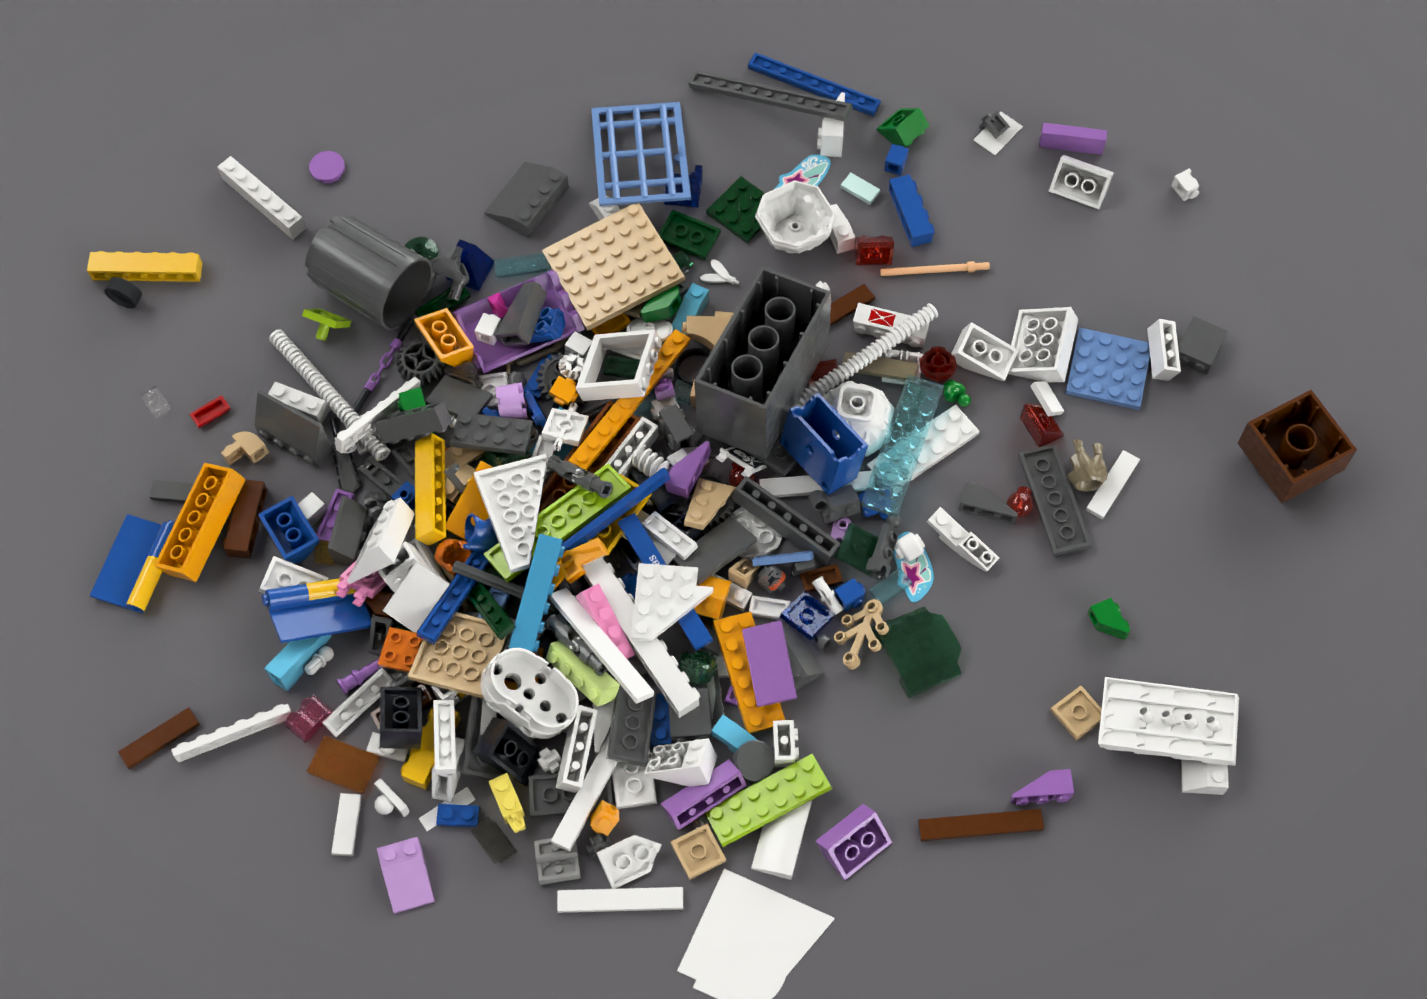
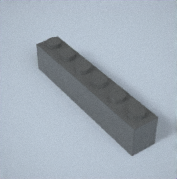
(785, 520)

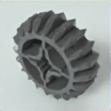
(414, 354)

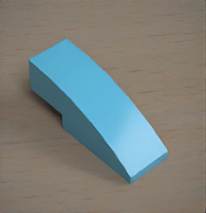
(730, 733)

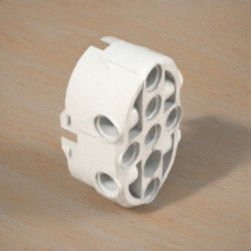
(554, 693)

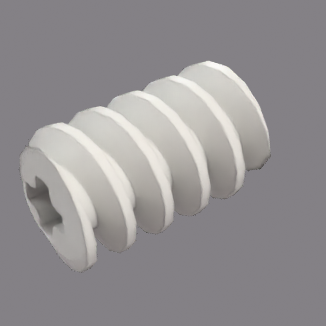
(648, 462)

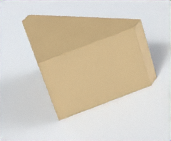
(743, 573)

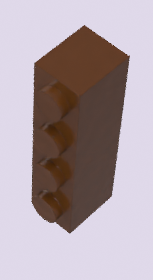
(245, 519)

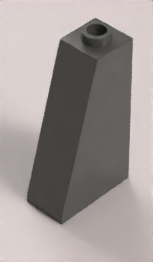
(522, 316)

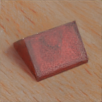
(1040, 425)

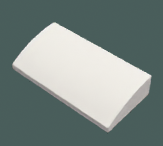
(781, 843)

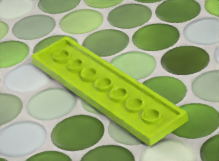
(567, 516)

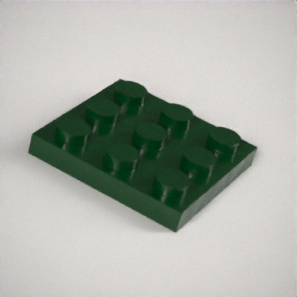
(738, 209)

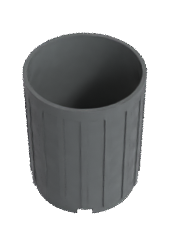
(368, 271)

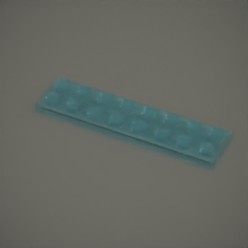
(902, 446)

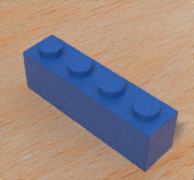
(911, 210)

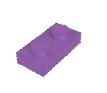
(664, 388)

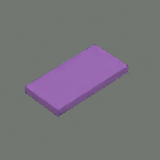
(769, 663)

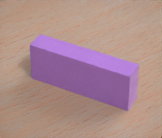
(1072, 138)

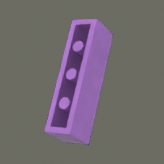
(697, 800)

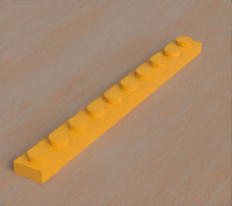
(625, 407)

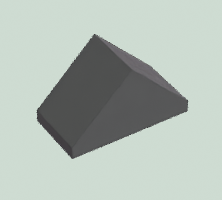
(378, 633)

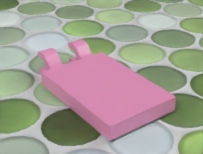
(365, 587)

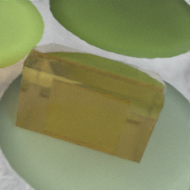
(322, 554)

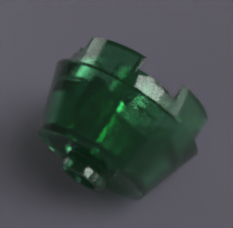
(698, 666)

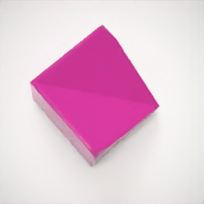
(497, 305)

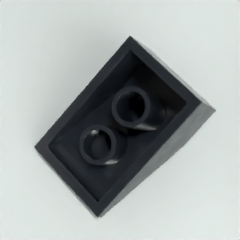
(400, 717)
(508, 750)

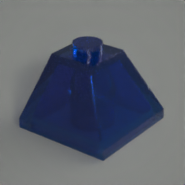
(476, 263)

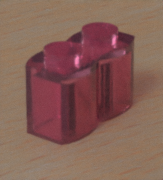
(308, 718)

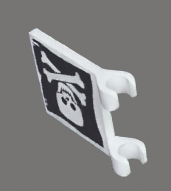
(743, 459)

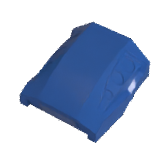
(549, 325)

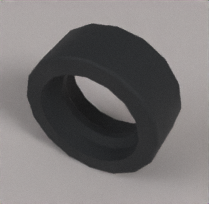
(123, 292)

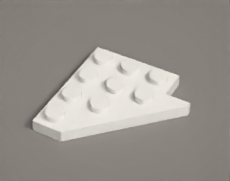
(663, 598)

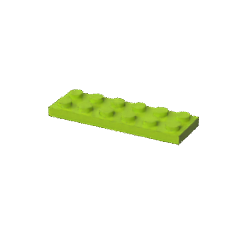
(768, 800)

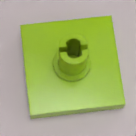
(326, 321)

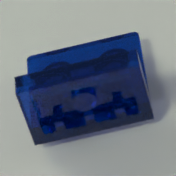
(695, 182)

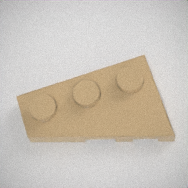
(706, 502)

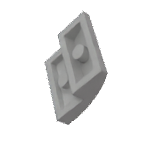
(556, 863)

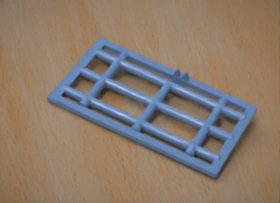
(642, 183)

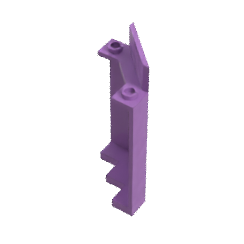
(490, 357)

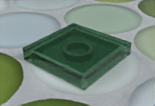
(856, 547)

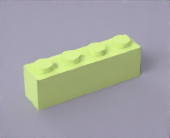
(596, 688)

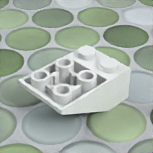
(405, 560)
(683, 762)

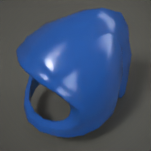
(481, 536)

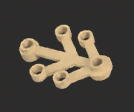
(862, 630)

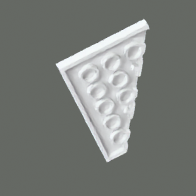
(513, 503)

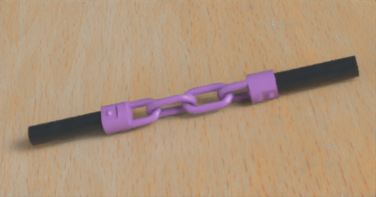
(395, 345)

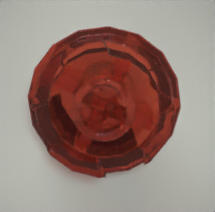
(938, 364)

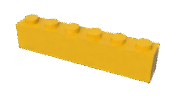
(145, 266)
(430, 489)

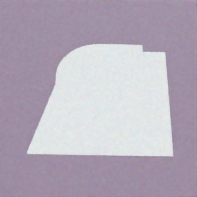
(749, 940)

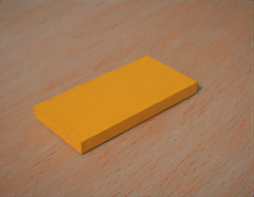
(468, 503)

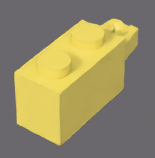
(508, 802)

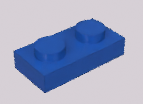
(457, 815)

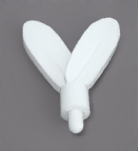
(721, 276)

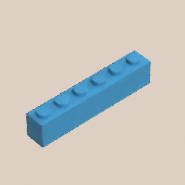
(536, 593)

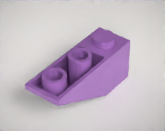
(1050, 786)

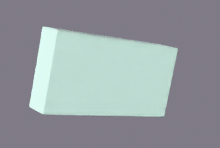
(860, 188)

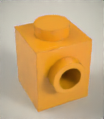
(563, 391)
(604, 818)

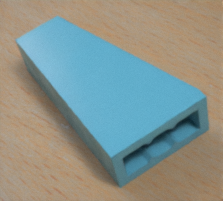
(290, 661)

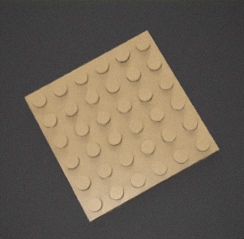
(613, 265)

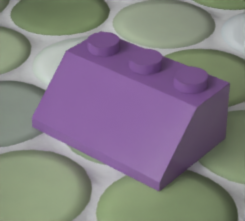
(854, 841)

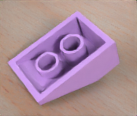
(405, 875)

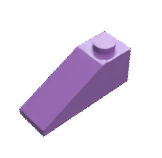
(686, 471)

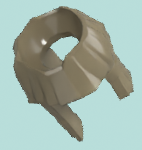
(1087, 472)

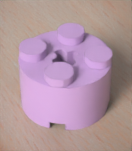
(511, 401)

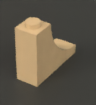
(705, 329)

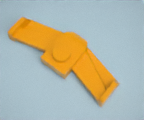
(573, 560)

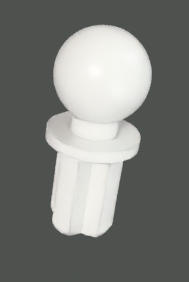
(319, 660)

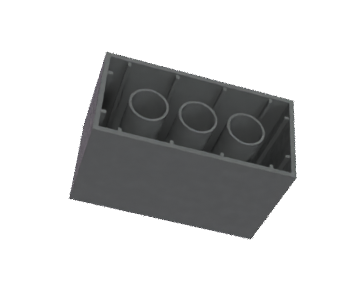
(762, 362)

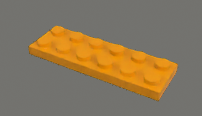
(734, 653)

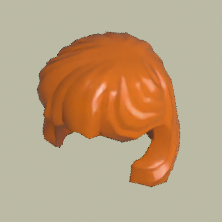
(450, 551)

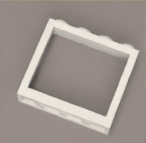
(592, 390)

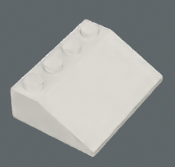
(1043, 343)
(383, 540)

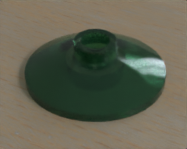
(428, 247)

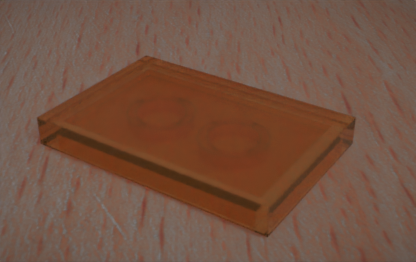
(343, 764)

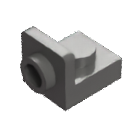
(995, 124)

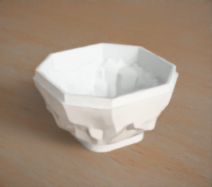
(795, 217)
(864, 410)

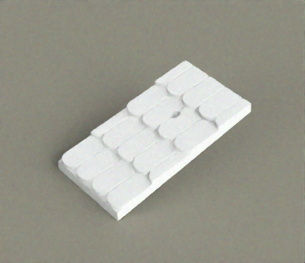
(1169, 721)

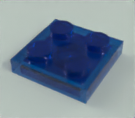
(807, 615)

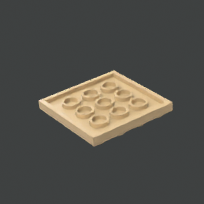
(458, 656)

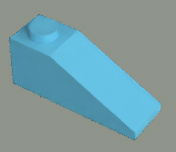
(692, 305)

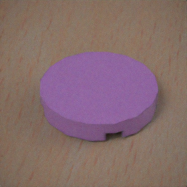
(327, 167)

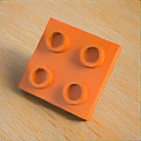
(399, 649)

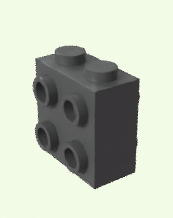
(675, 428)

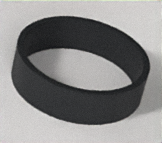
(690, 352)

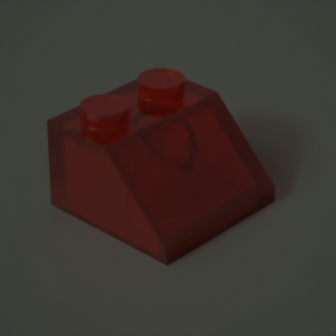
(874, 250)

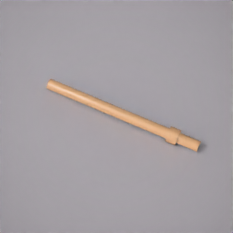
(969, 267)

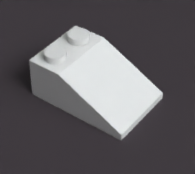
(831, 135)
(983, 353)

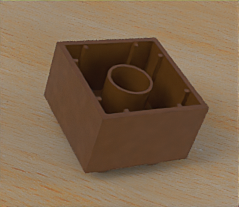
(1296, 446)

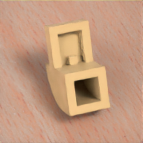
(245, 444)

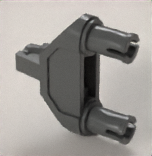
(451, 267)

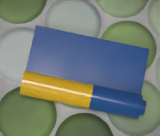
(129, 570)
(313, 611)

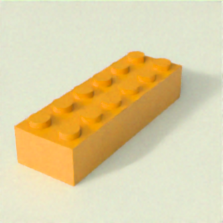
(200, 522)

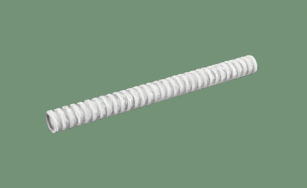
(870, 353)
(326, 391)

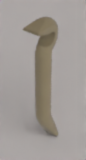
(536, 356)

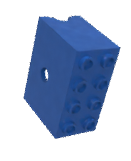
(813, 443)

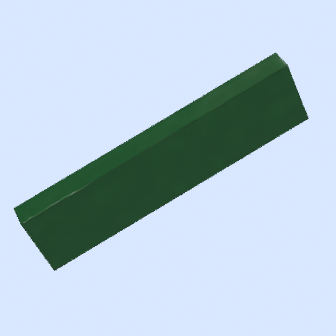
(491, 611)

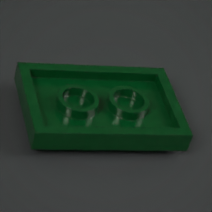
(689, 234)

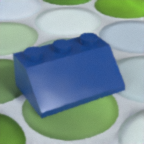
(290, 530)

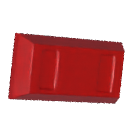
(210, 411)

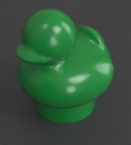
(956, 392)

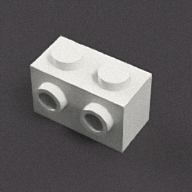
(784, 743)

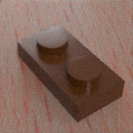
(830, 574)

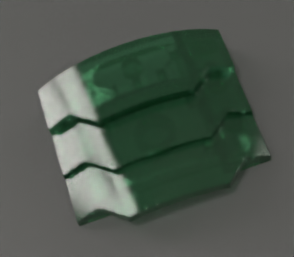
(921, 650)

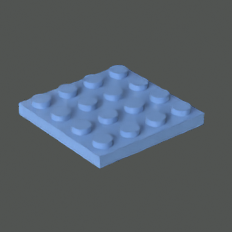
(1108, 368)

